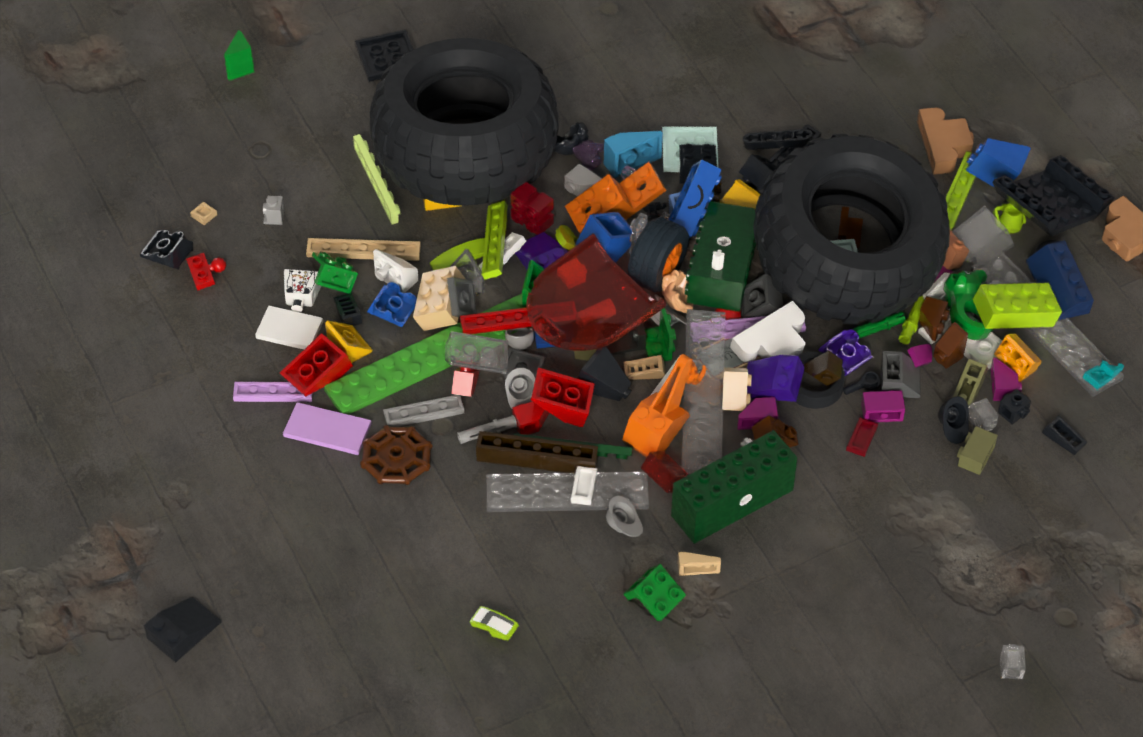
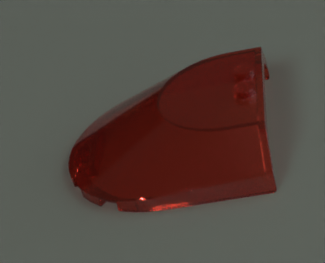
(587, 300)

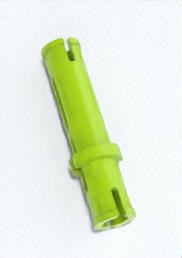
(911, 324)

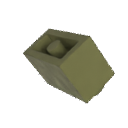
(977, 450)

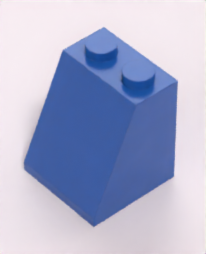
(996, 160)
(611, 232)

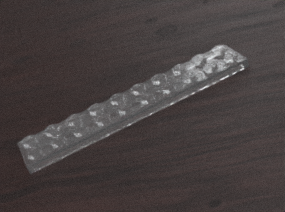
(1063, 340)
(704, 401)

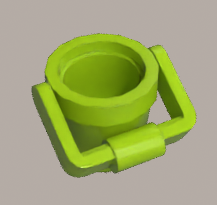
(1011, 217)

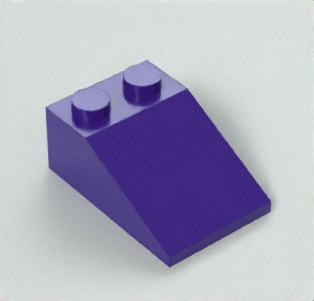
(541, 249)
(776, 377)

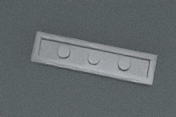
(424, 411)

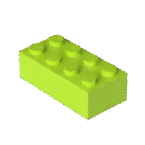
(1017, 305)

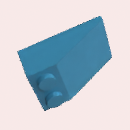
(631, 150)

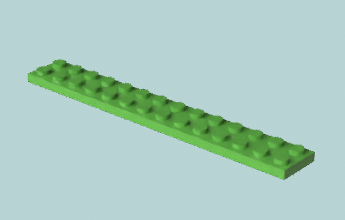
(402, 367)

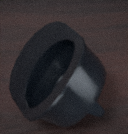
(955, 419)

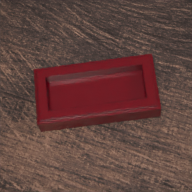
(862, 437)

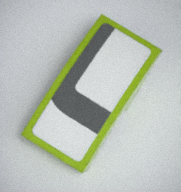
(494, 622)

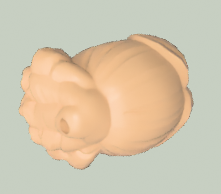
(673, 291)

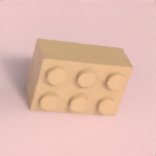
(433, 299)

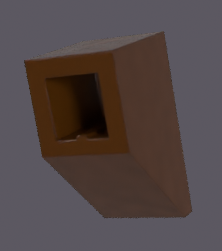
(932, 316)
(768, 424)

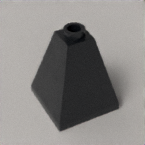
(606, 375)

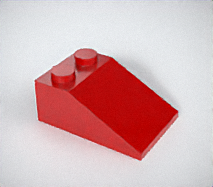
(317, 366)
(563, 396)

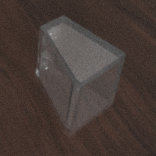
(983, 236)

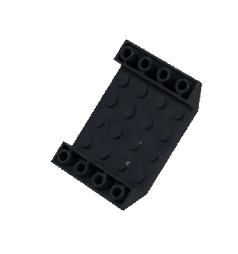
(1056, 197)

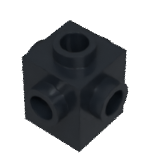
(1014, 406)

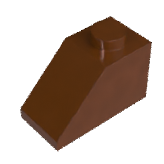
(951, 346)

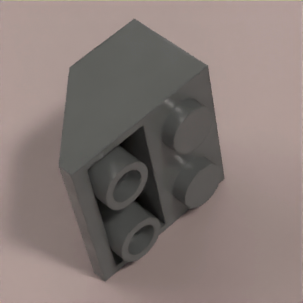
(899, 374)

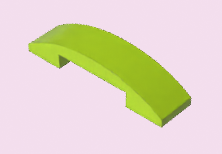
(447, 258)

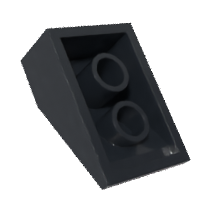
(180, 627)

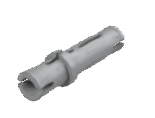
(495, 426)

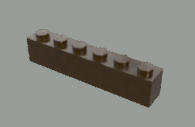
(534, 452)

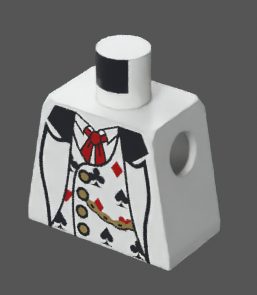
(300, 288)

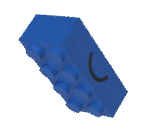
(695, 195)

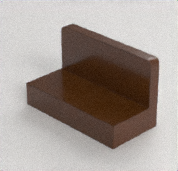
(850, 227)

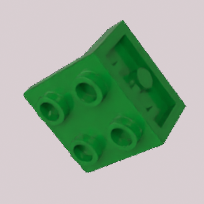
(335, 272)
(660, 339)
(656, 591)

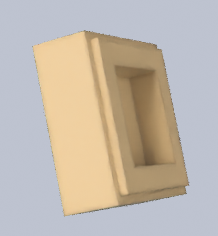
(203, 213)

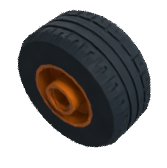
(657, 253)

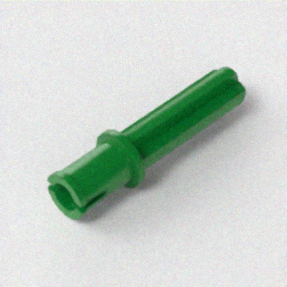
(875, 327)

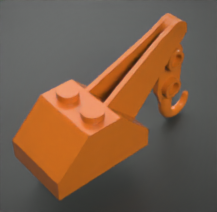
(660, 415)

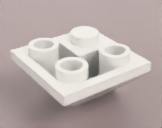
(394, 269)

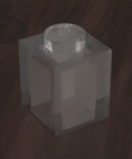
(983, 415)
(1012, 661)

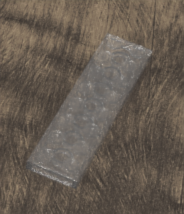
(554, 491)

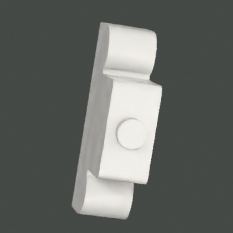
(772, 335)

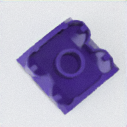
(847, 347)

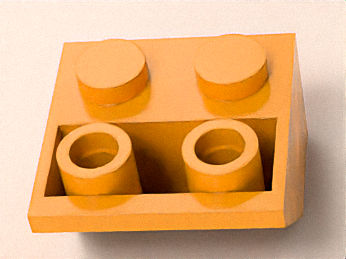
(1017, 356)

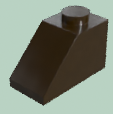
(825, 368)

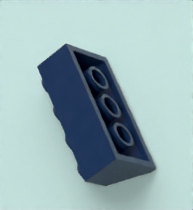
(1057, 267)

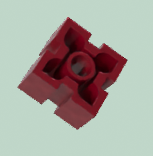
(532, 208)

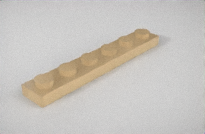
(363, 248)

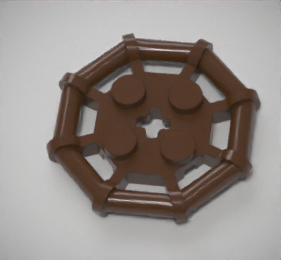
(400, 463)

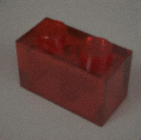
(663, 470)

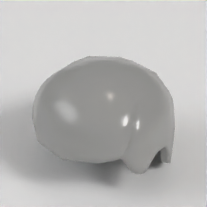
(521, 339)

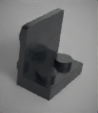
(691, 154)

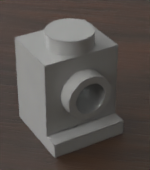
(273, 210)

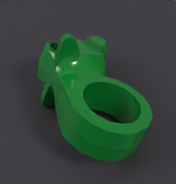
(960, 291)

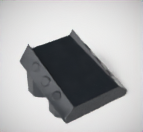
(167, 248)

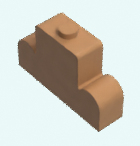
(944, 139)
(1124, 229)

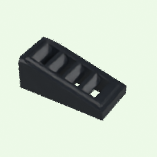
(352, 319)
(1065, 428)

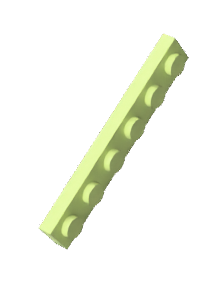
(379, 183)

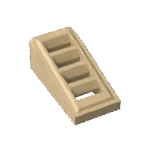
(652, 373)
(697, 564)

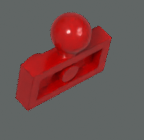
(202, 271)

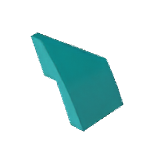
(1102, 374)

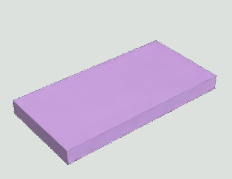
(327, 428)

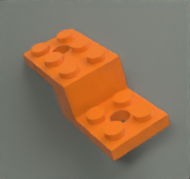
(621, 197)

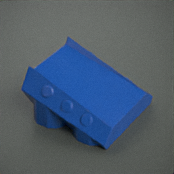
(393, 304)

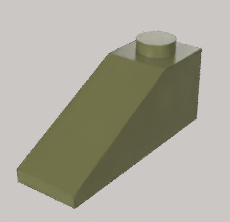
(971, 381)

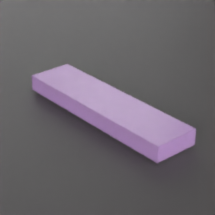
(268, 392)

